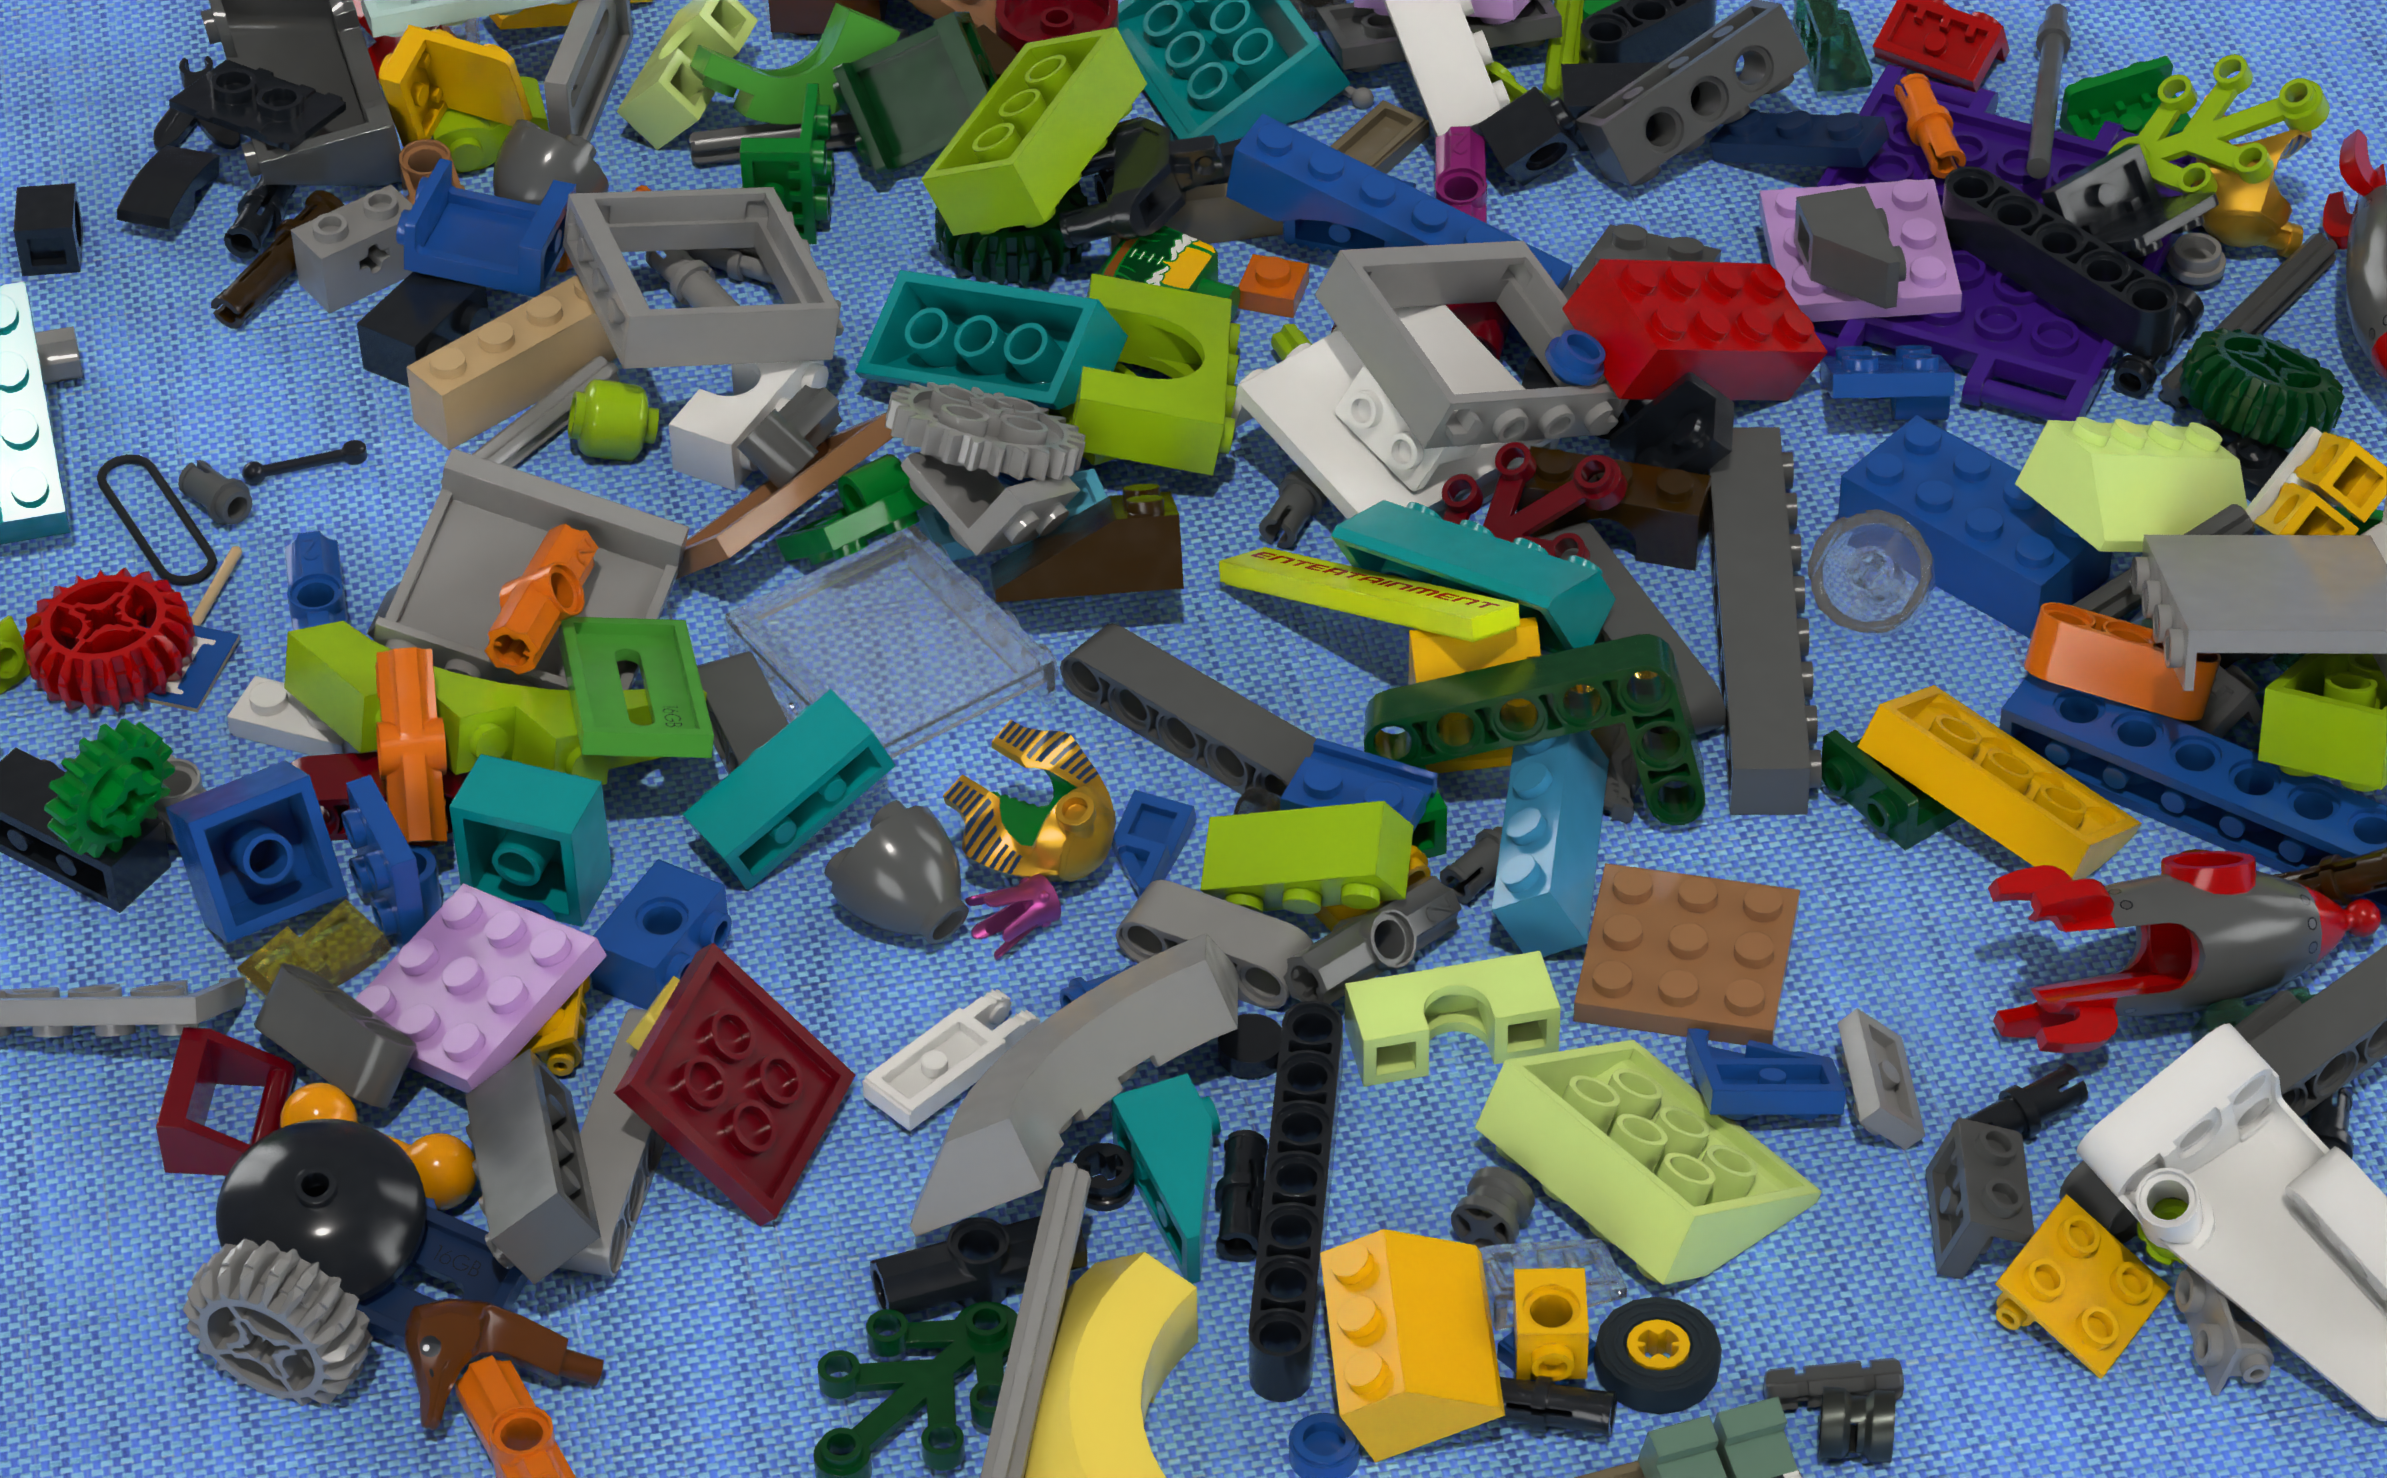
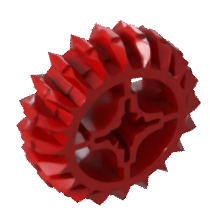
(94, 641)

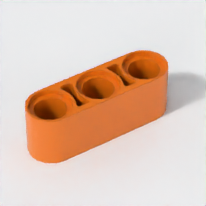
(2114, 662)

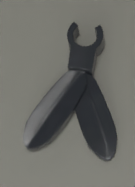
(176, 125)

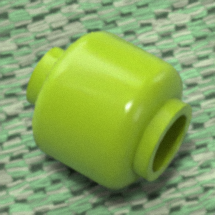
(612, 420)

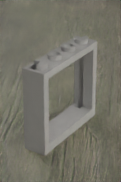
(617, 222)
(1372, 281)

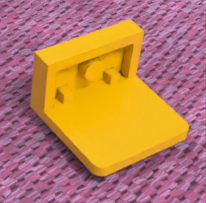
(444, 72)

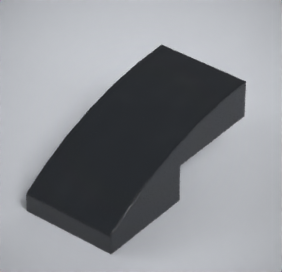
(166, 187)

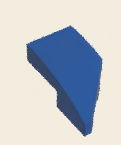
(1151, 837)

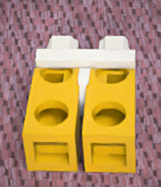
(2312, 481)

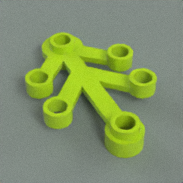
(2299, 105)

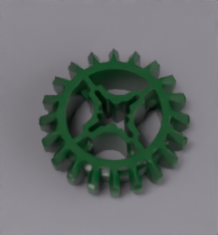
(1013, 252)
(2260, 387)

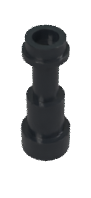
(2137, 374)

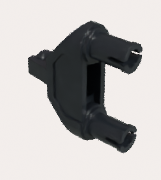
(1148, 181)

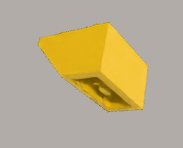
(1442, 656)

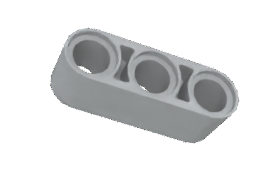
(1252, 940)

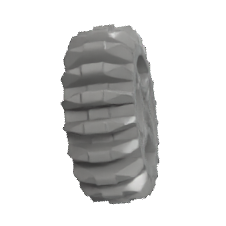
(277, 1322)

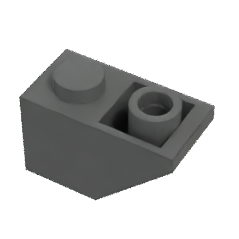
(1849, 245)

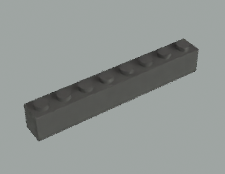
(1759, 628)

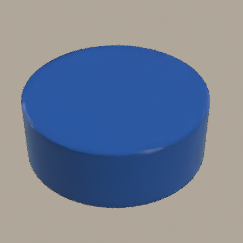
(1323, 1447)

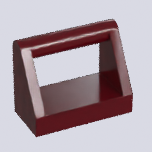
(199, 1064)

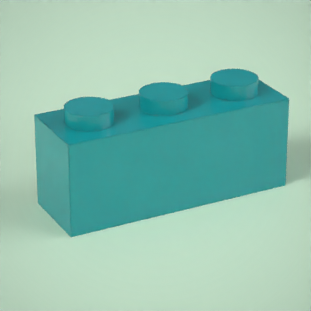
(789, 789)

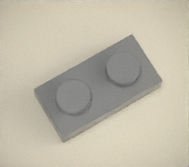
(1880, 1080)

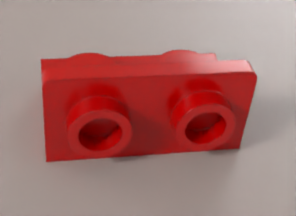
(1941, 41)

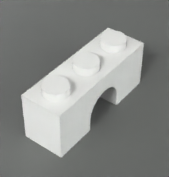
(713, 425)

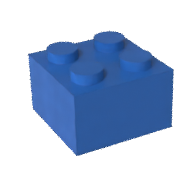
(256, 851)

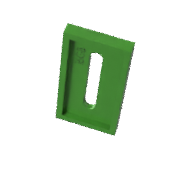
(671, 685)

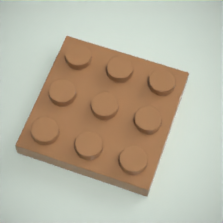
(1687, 955)

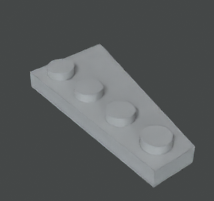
(113, 1015)

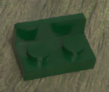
(1880, 794)

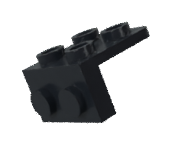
(2122, 206)

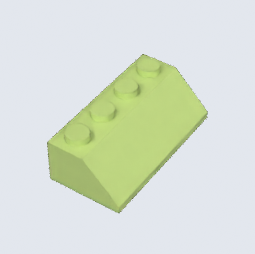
(2131, 479)

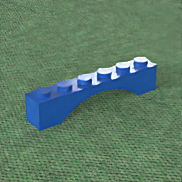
(1304, 179)

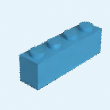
(1551, 842)

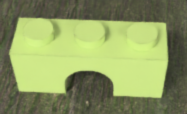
(668, 90)
(1497, 999)

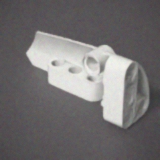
(2269, 1211)

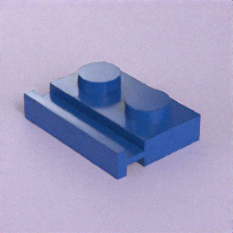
(1351, 776)

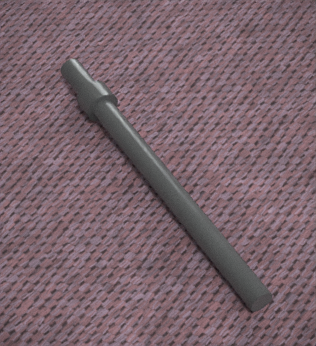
(2052, 43)

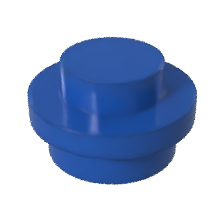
(1576, 358)

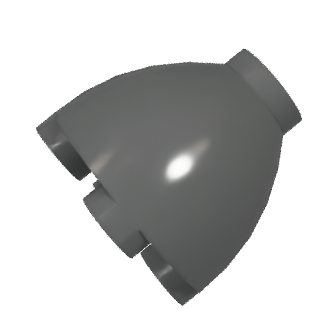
(536, 157)
(902, 875)

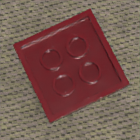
(735, 1084)

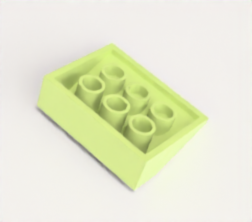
(1641, 1157)

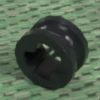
(1110, 1162)

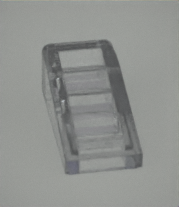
(1502, 1259)

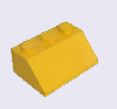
(1410, 1339)

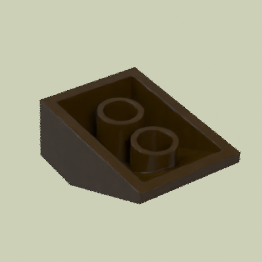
(1107, 549)

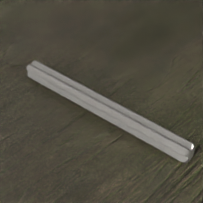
(1037, 1323)

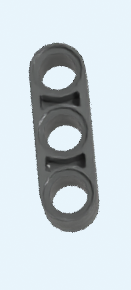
(739, 707)
(335, 1035)

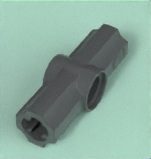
(1373, 942)

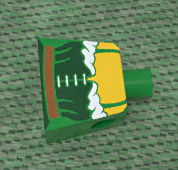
(1170, 261)

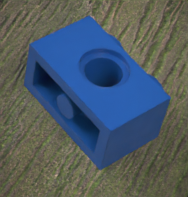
(659, 932)

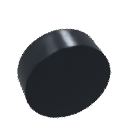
(1251, 1048)

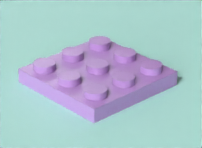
(1913, 224)
(479, 984)

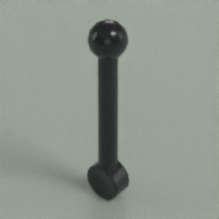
(352, 452)

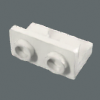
(1385, 432)

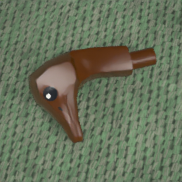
(454, 1332)

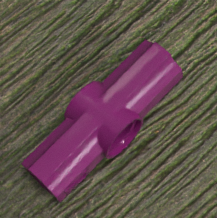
(1462, 171)

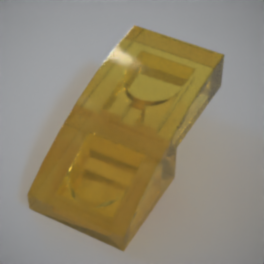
(333, 948)

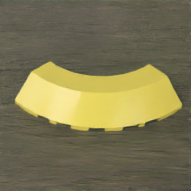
(1111, 1353)

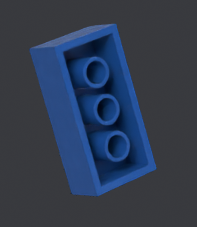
(1984, 531)

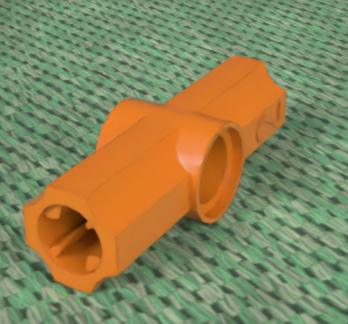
(541, 599)
(411, 744)
(509, 1423)

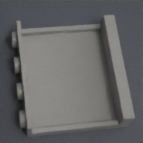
(487, 534)
(2262, 596)

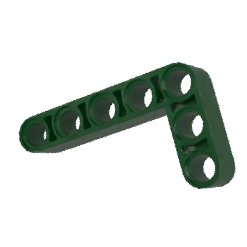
(1555, 713)

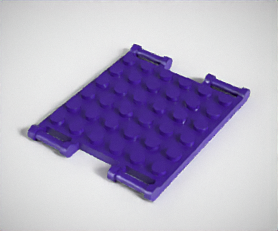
(2000, 323)

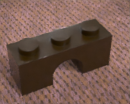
(1660, 508)

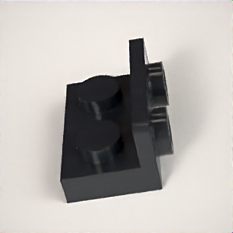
(1679, 429)

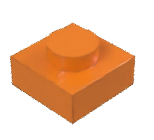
(1273, 285)

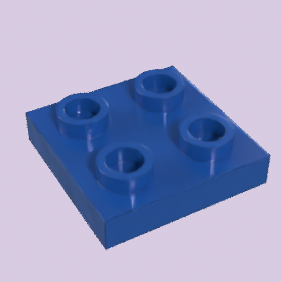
(1912, 379)
(395, 873)

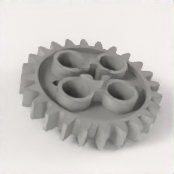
(985, 431)

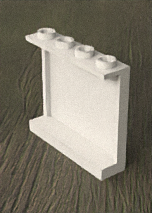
(1299, 401)

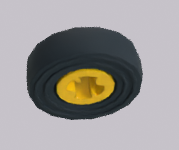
(1658, 1382)

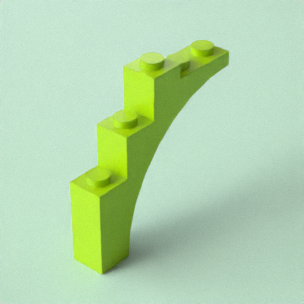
(335, 678)

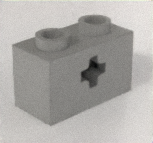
(352, 249)

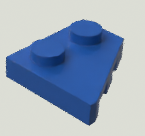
(1764, 1080)

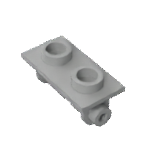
(2219, 1341)

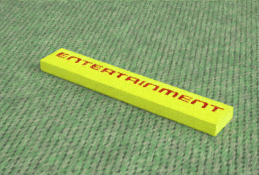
(1370, 594)

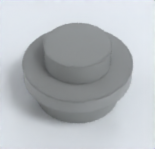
(2196, 259)

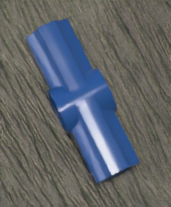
(314, 581)

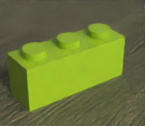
(1309, 857)

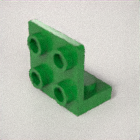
(796, 166)

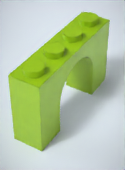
(1162, 421)

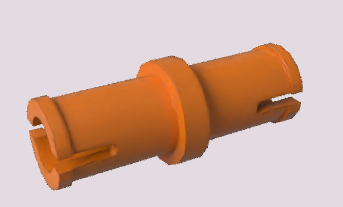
(1929, 125)

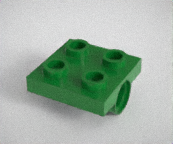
(874, 502)

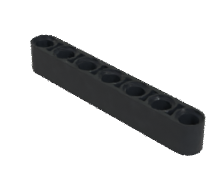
(1296, 1202)

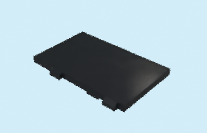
(258, 104)

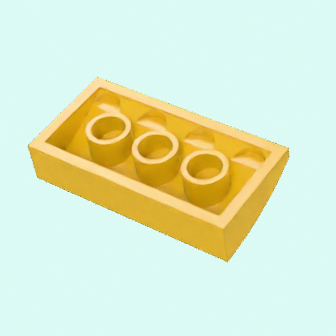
(1996, 782)

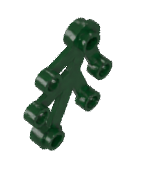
(976, 1337)

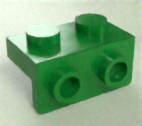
(2119, 97)

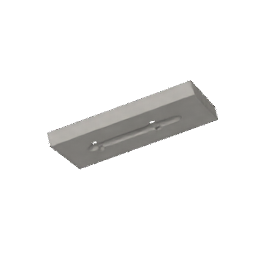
(587, 63)

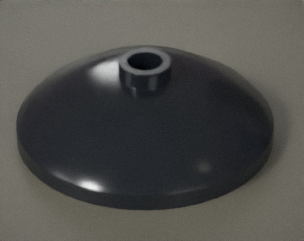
(356, 1230)

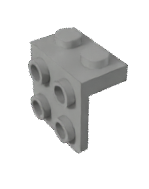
(981, 510)

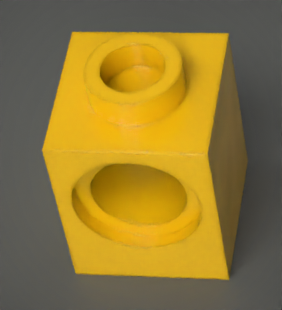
(1550, 1323)

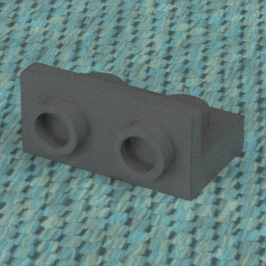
(1977, 1194)

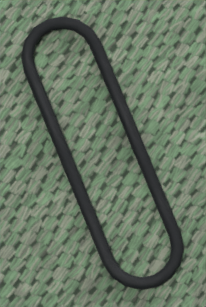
(178, 507)

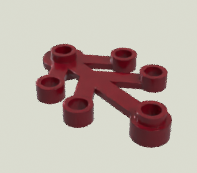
(1509, 525)

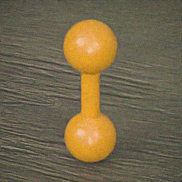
(439, 1158)

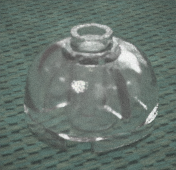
(1872, 573)

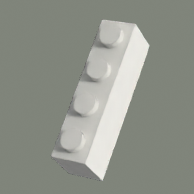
(1447, 62)

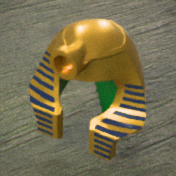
(2256, 212)
(1051, 840)

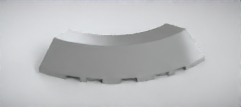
(1069, 1069)

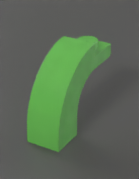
(779, 94)

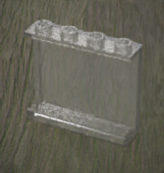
(896, 640)

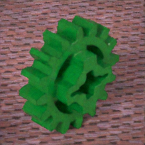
(109, 788)

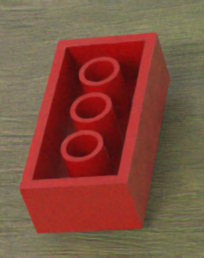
(1703, 318)

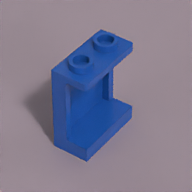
(483, 235)

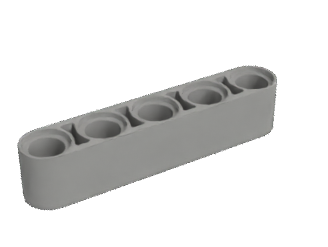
(619, 1161)

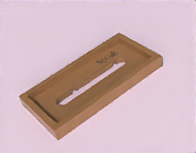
(770, 505)

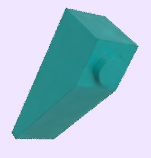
(1172, 1150)

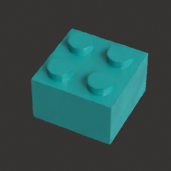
(532, 836)

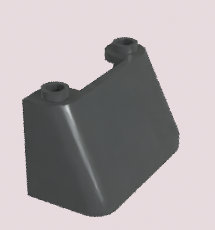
(324, 49)

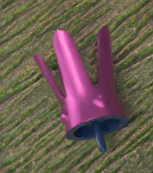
(1029, 906)

